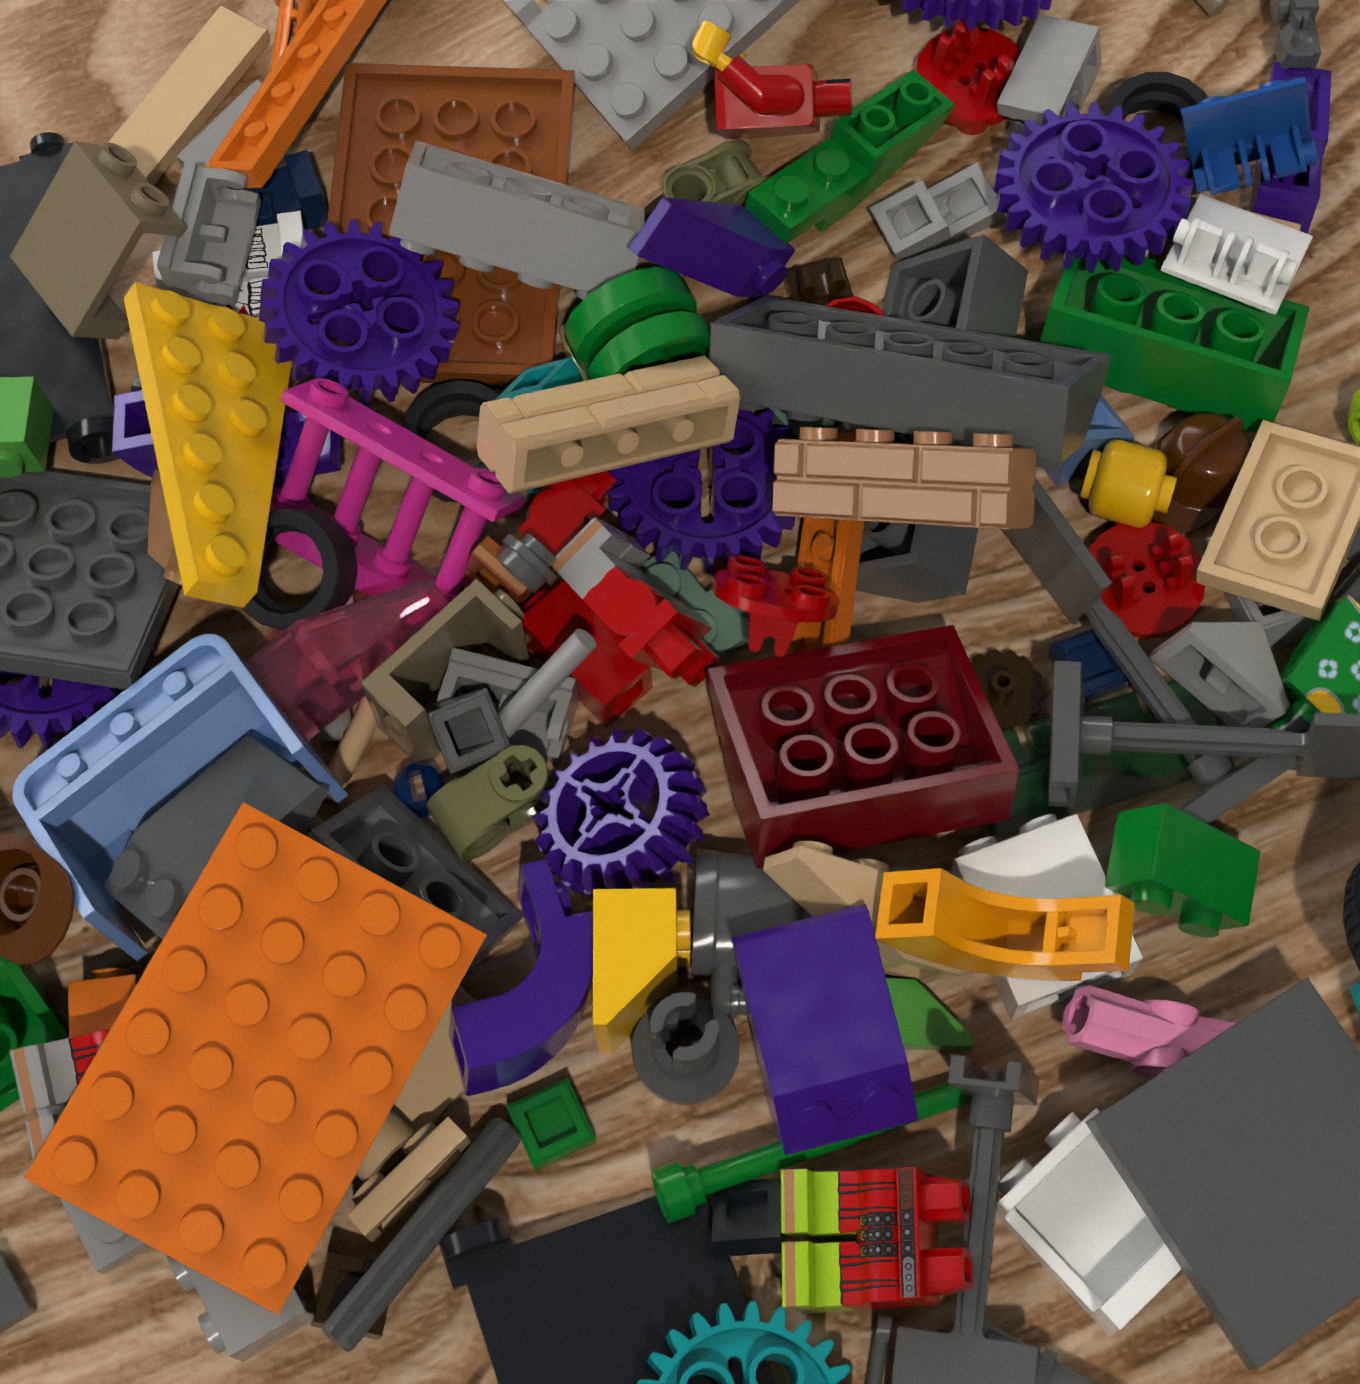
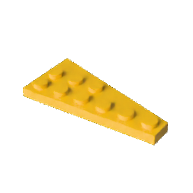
(213, 431)

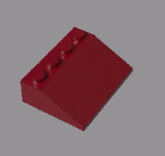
(861, 743)

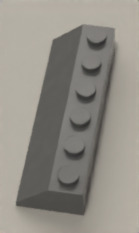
(958, 287)
(908, 375)

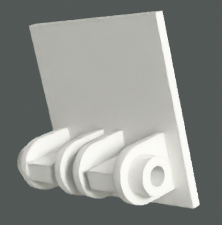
(1236, 253)

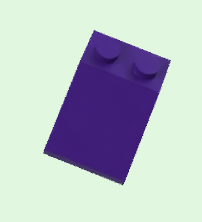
(824, 1029)

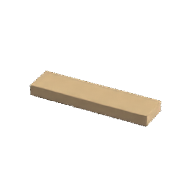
(190, 91)

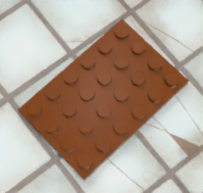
(483, 112)

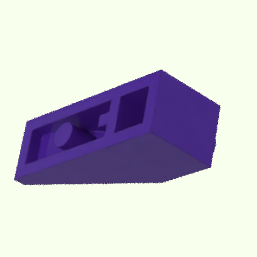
(714, 246)

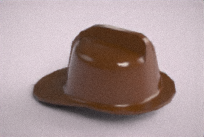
(1206, 459)
(33, 901)

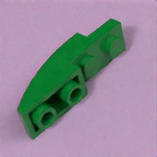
(853, 161)

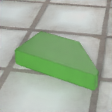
(924, 1021)

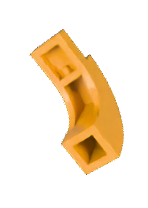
(1003, 934)

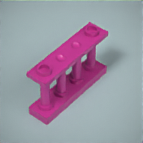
(430, 468)

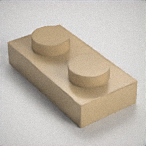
(387, 1199)

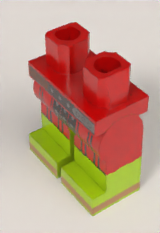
(896, 1234)

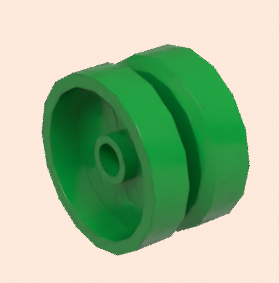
(637, 324)

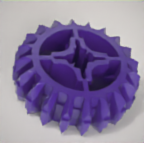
(635, 780)

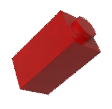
(607, 677)

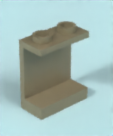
(87, 233)
(420, 664)

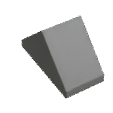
(1226, 670)

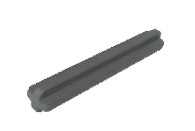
(421, 1235)

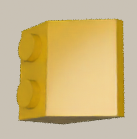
(635, 957)

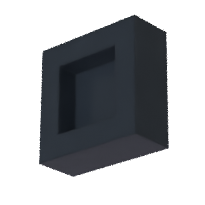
(748, 1219)

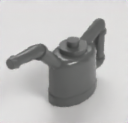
(729, 903)

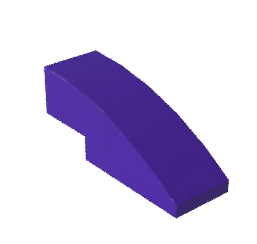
(1297, 195)

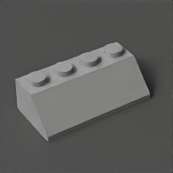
(513, 221)

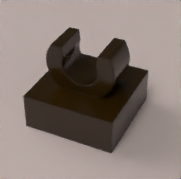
(818, 282)

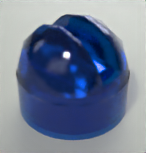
(403, 787)

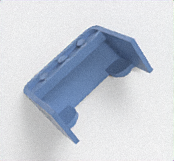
(138, 755)

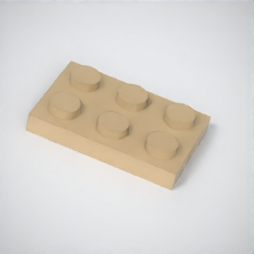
(1287, 522)

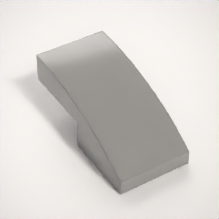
(937, 216)

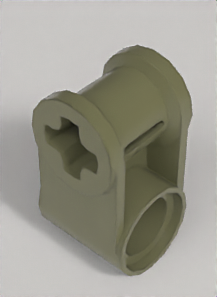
(716, 177)
(487, 805)

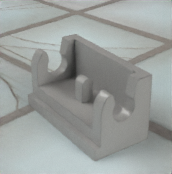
(1051, 71)
(217, 238)
(547, 726)

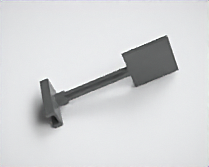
(1077, 587)
(1326, 750)
(966, 1352)

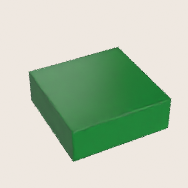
(551, 1124)

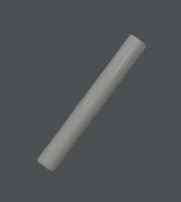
(544, 683)

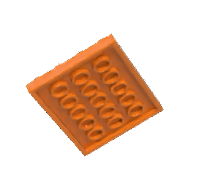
(257, 1058)

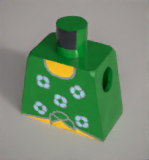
(1324, 668)

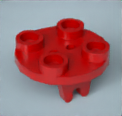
(954, 60)
(1168, 569)
(775, 599)

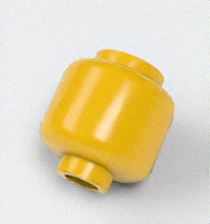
(1127, 483)

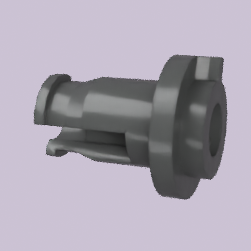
(696, 1070)

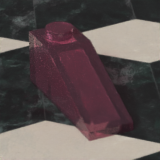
(322, 659)

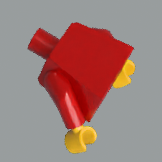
(767, 98)

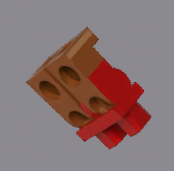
(552, 520)

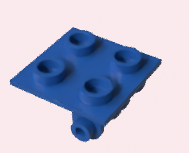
(1248, 129)

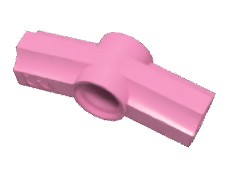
(1140, 1032)

